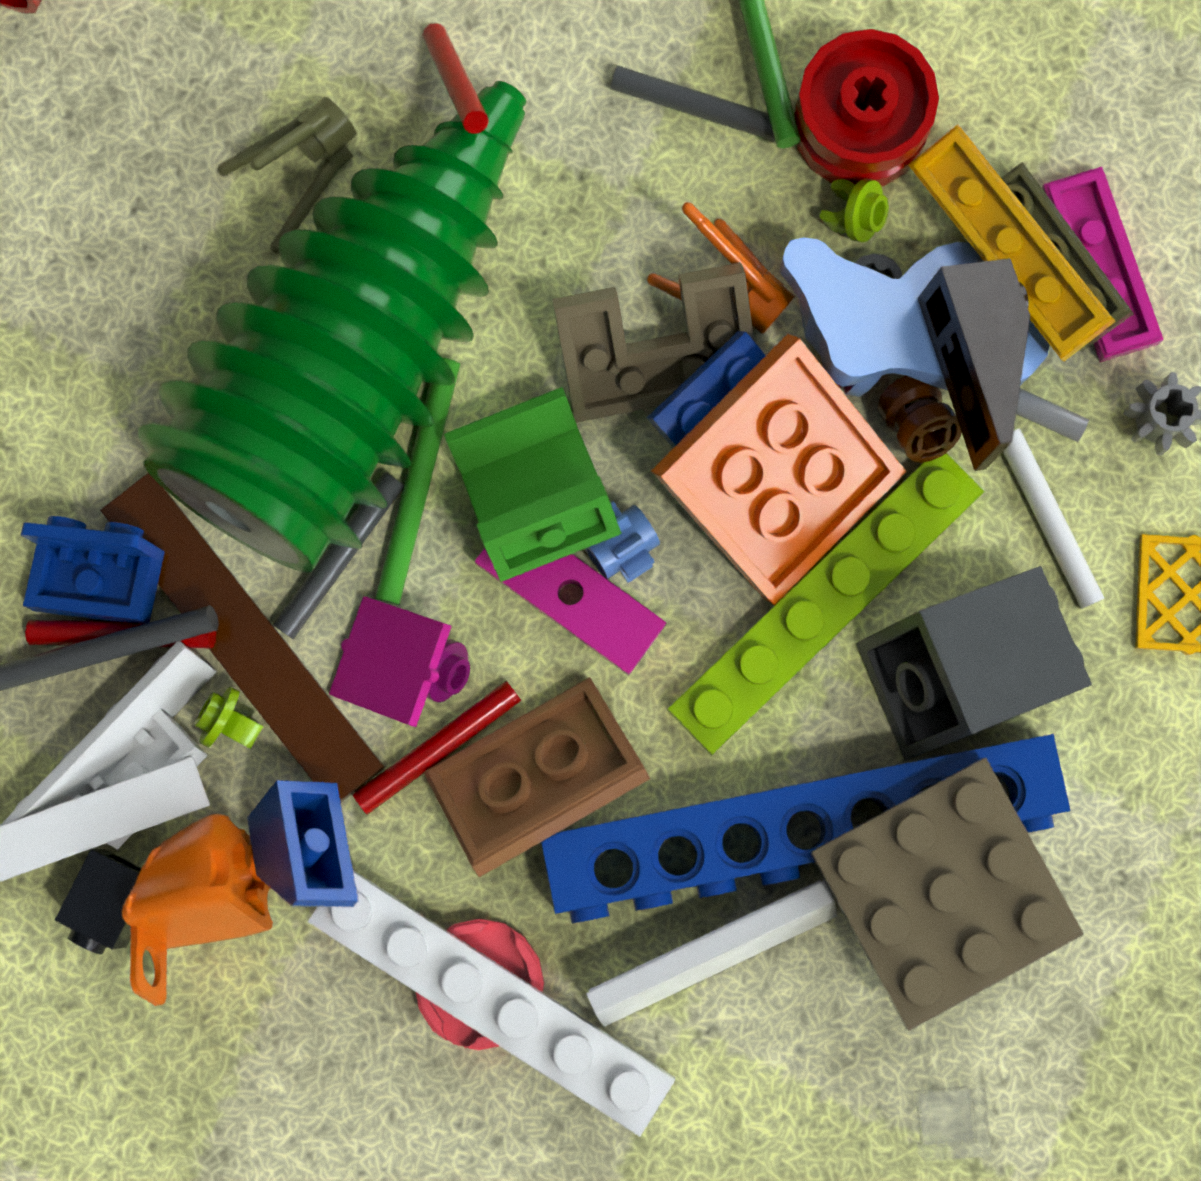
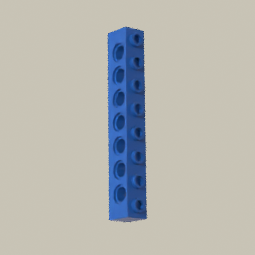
(1026, 766)

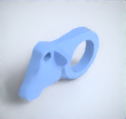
(872, 322)

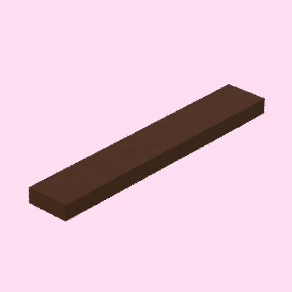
(249, 643)

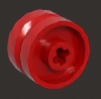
(871, 74)

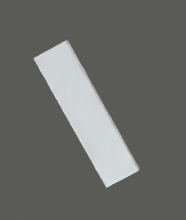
(712, 953)

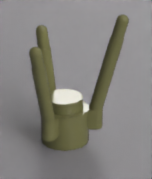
(318, 134)

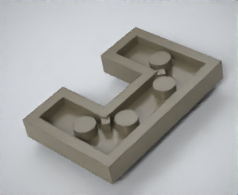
(622, 378)

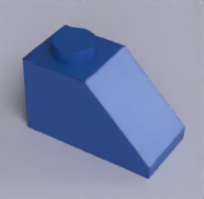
(303, 844)

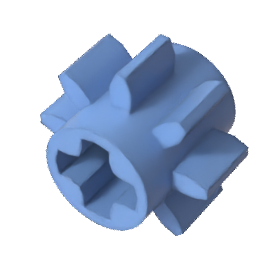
(626, 551)

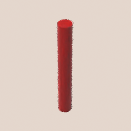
(455, 78)
(75, 631)
(436, 747)

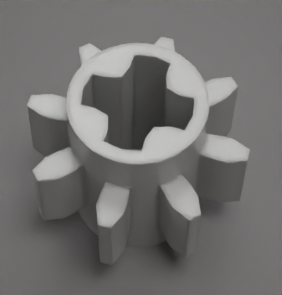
(1152, 424)

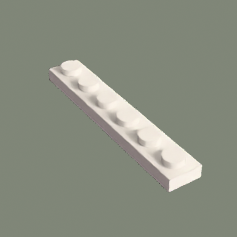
(498, 1004)

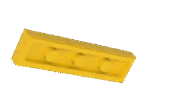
(1003, 229)

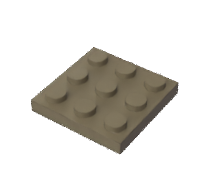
(946, 893)

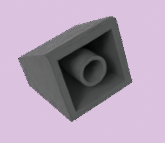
(973, 662)

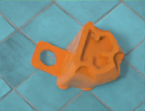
(193, 893)

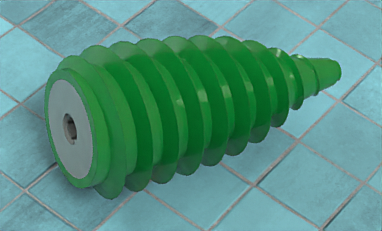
(335, 348)

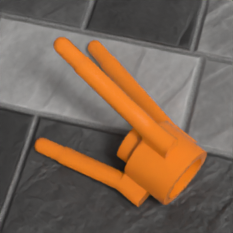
(765, 292)

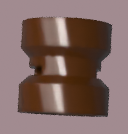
(921, 419)

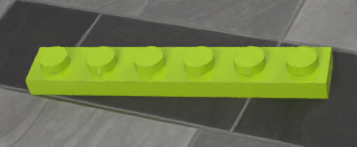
(824, 602)

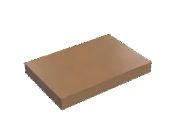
(535, 776)

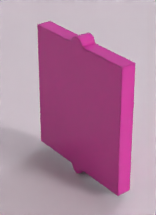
(390, 661)

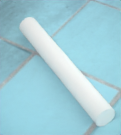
(1052, 522)

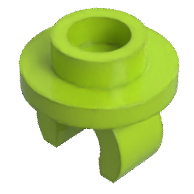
(863, 213)
(220, 717)

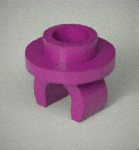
(453, 672)

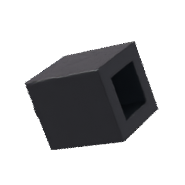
(97, 900)

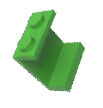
(532, 484)

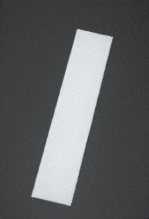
(100, 817)

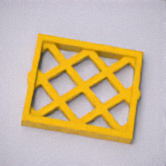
(1147, 545)

